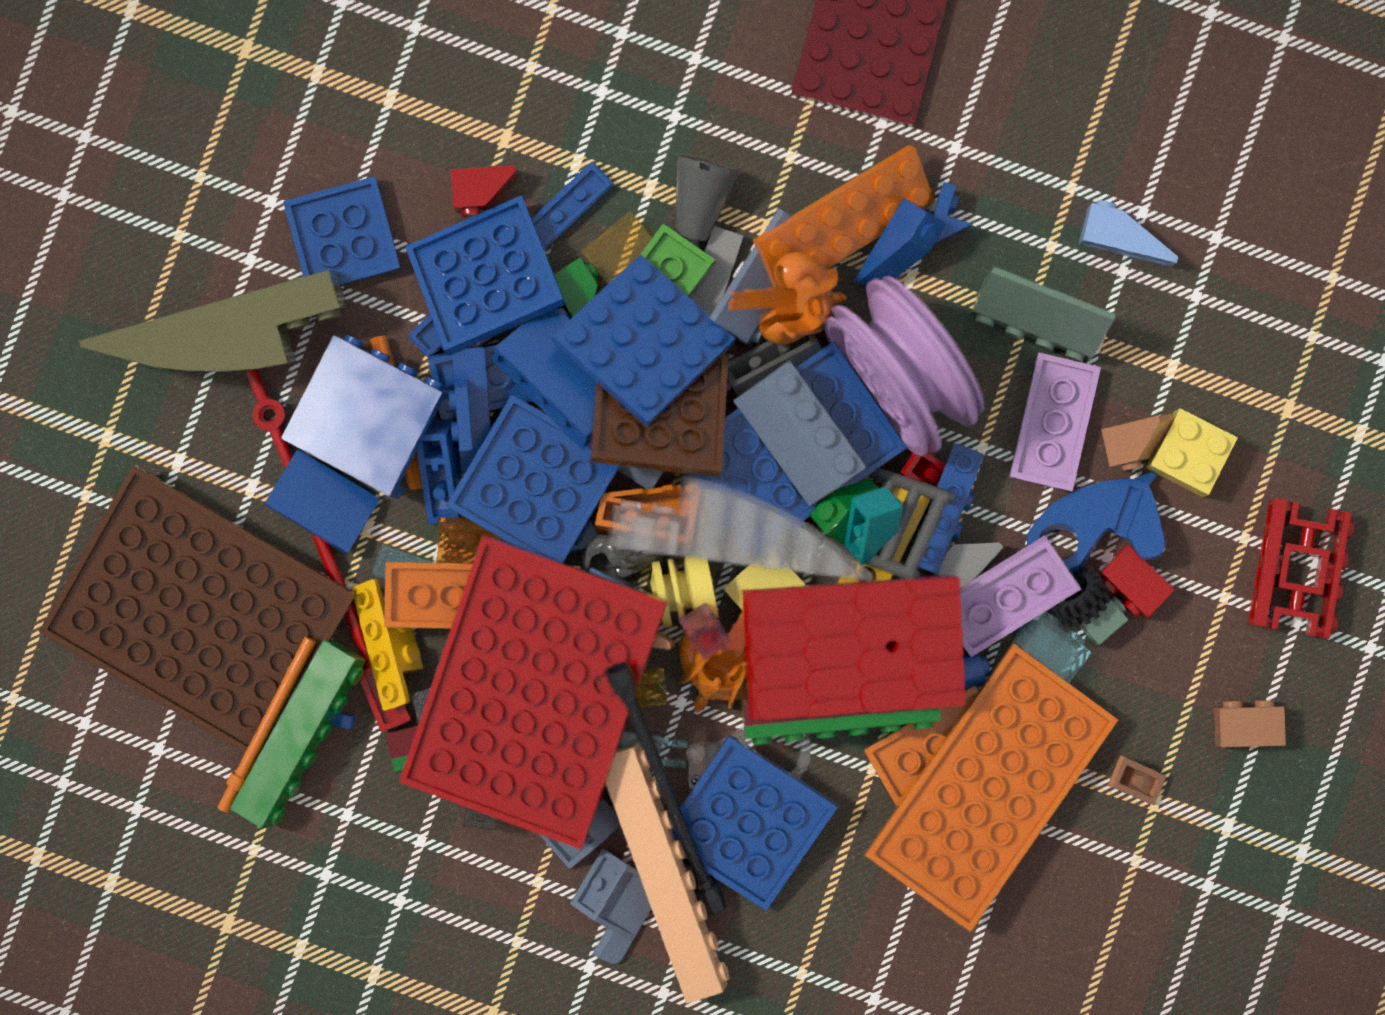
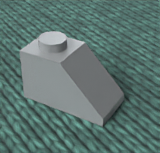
(968, 560)

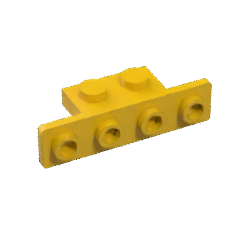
(389, 648)

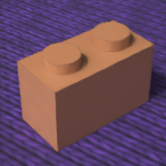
(1249, 725)

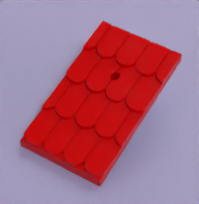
(854, 647)

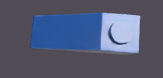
(902, 243)
(439, 469)

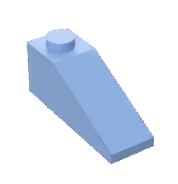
(1120, 234)

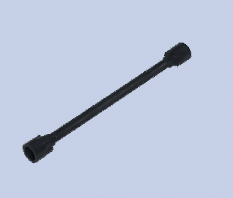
(624, 685)

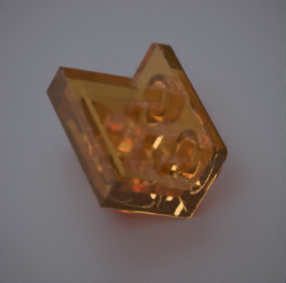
(459, 540)

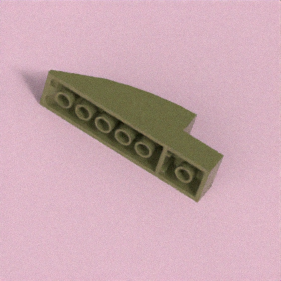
(229, 333)

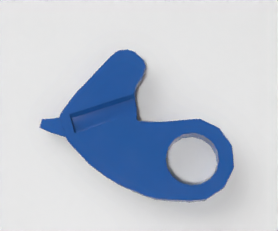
(1111, 505)

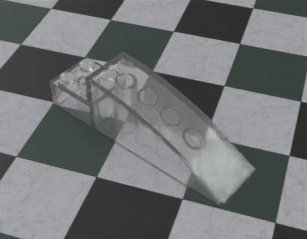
(730, 528)

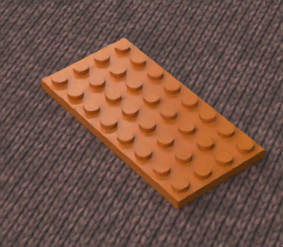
(991, 787)

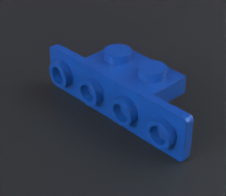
(470, 403)
(958, 479)

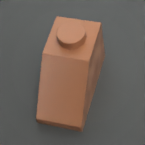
(1135, 440)

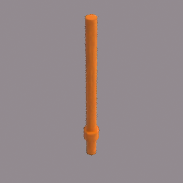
(239, 776)

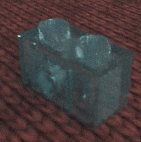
(1052, 646)

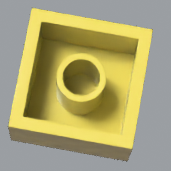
(1192, 453)

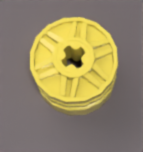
(683, 588)

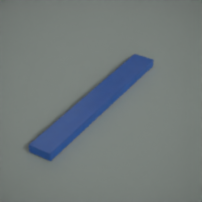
(550, 224)

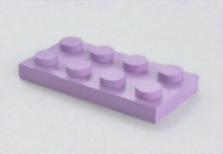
(1054, 422)
(1013, 594)

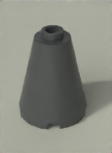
(701, 195)

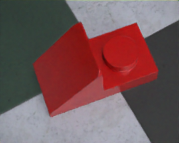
(924, 468)

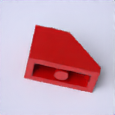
(479, 187)

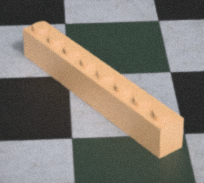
(665, 876)

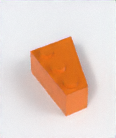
(664, 495)

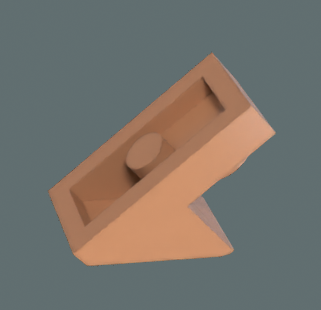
(1136, 780)

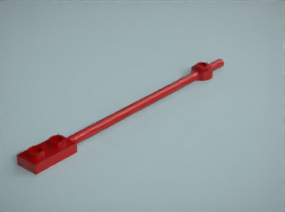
(385, 719)

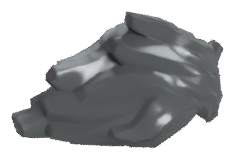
(613, 560)

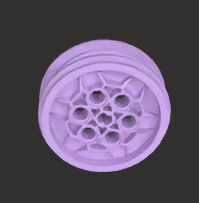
(906, 364)

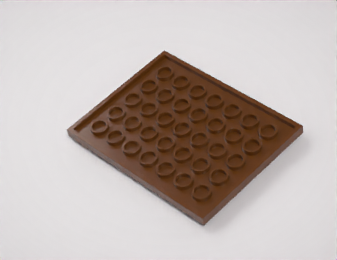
(196, 611)

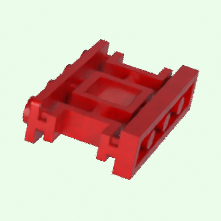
(1273, 564)

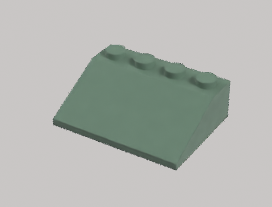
(1041, 314)

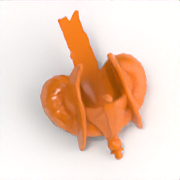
(798, 304)
(721, 674)

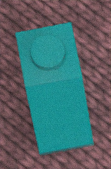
(872, 523)

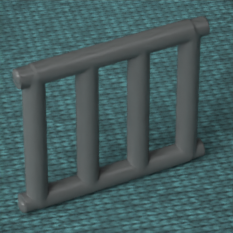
(915, 490)

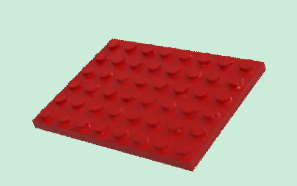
(522, 694)

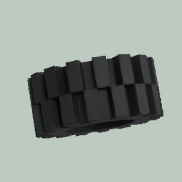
(1085, 602)

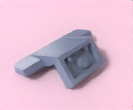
(616, 899)

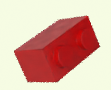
(1135, 582)

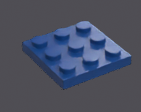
(343, 232)

